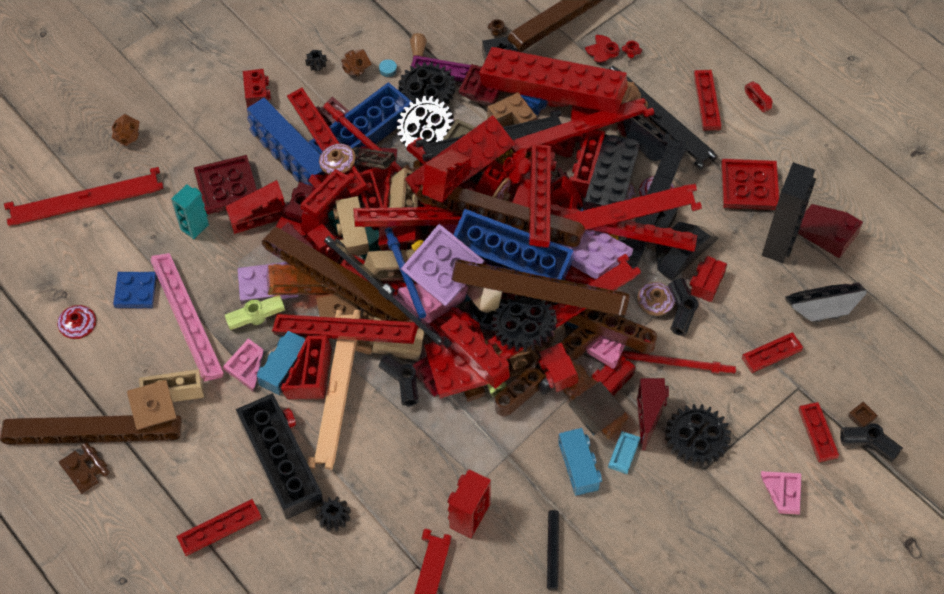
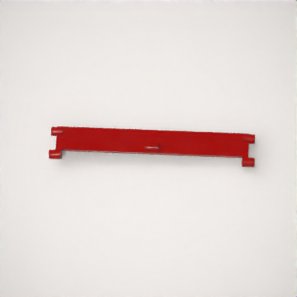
(582, 125)
(84, 198)
(636, 207)
(610, 280)
(432, 563)

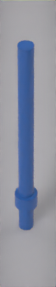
(394, 246)

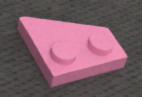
(605, 350)
(245, 364)
(784, 490)

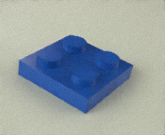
(135, 290)

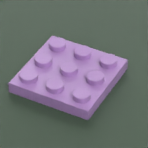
(598, 253)
(434, 264)

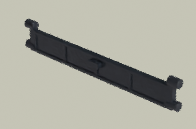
(676, 129)
(514, 131)
(662, 181)
(387, 292)

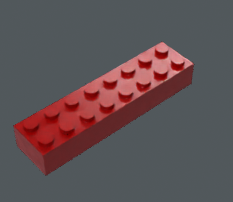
(554, 80)

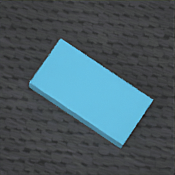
(624, 452)

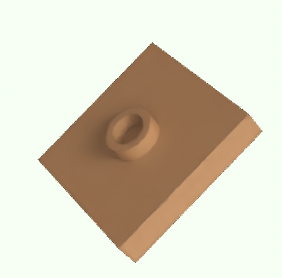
(329, 303)
(151, 404)

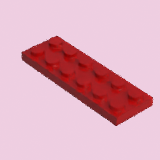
(481, 144)

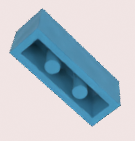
(280, 362)
(579, 461)

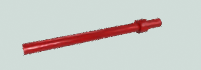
(339, 117)
(714, 367)

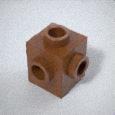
(355, 62)
(125, 130)

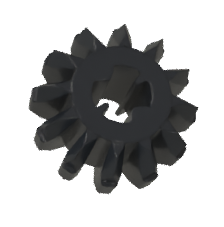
(325, 517)

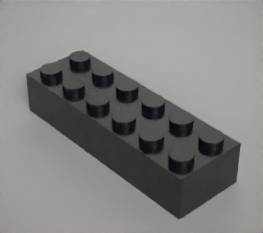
(612, 172)
(789, 212)
(279, 456)

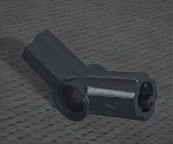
(683, 315)
(397, 370)
(860, 436)

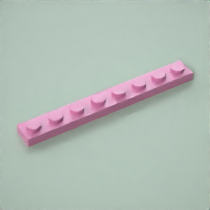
(187, 317)

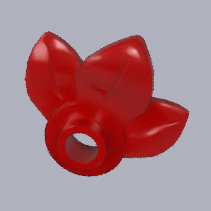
(603, 49)
(517, 166)

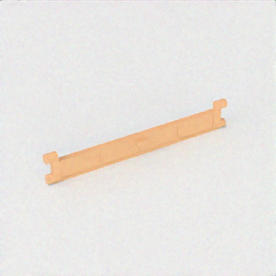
(335, 399)

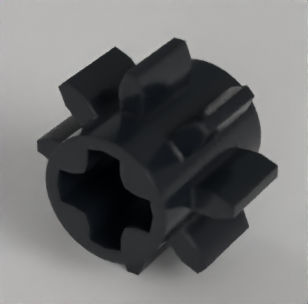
(316, 60)

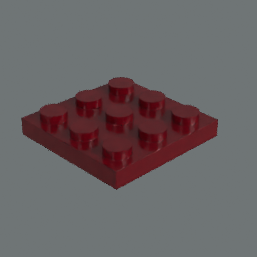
(224, 182)

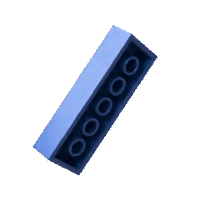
(374, 117)
(283, 141)
(510, 248)

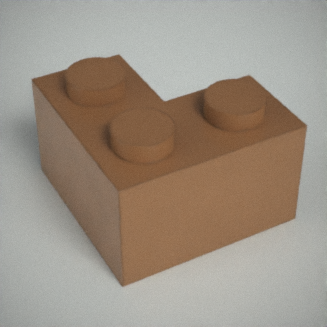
(511, 111)

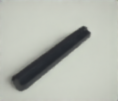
(553, 550)

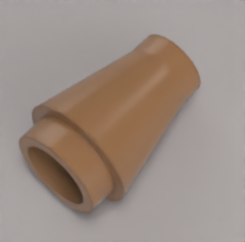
(418, 44)

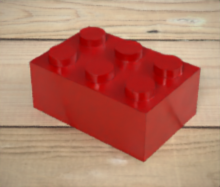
(469, 503)

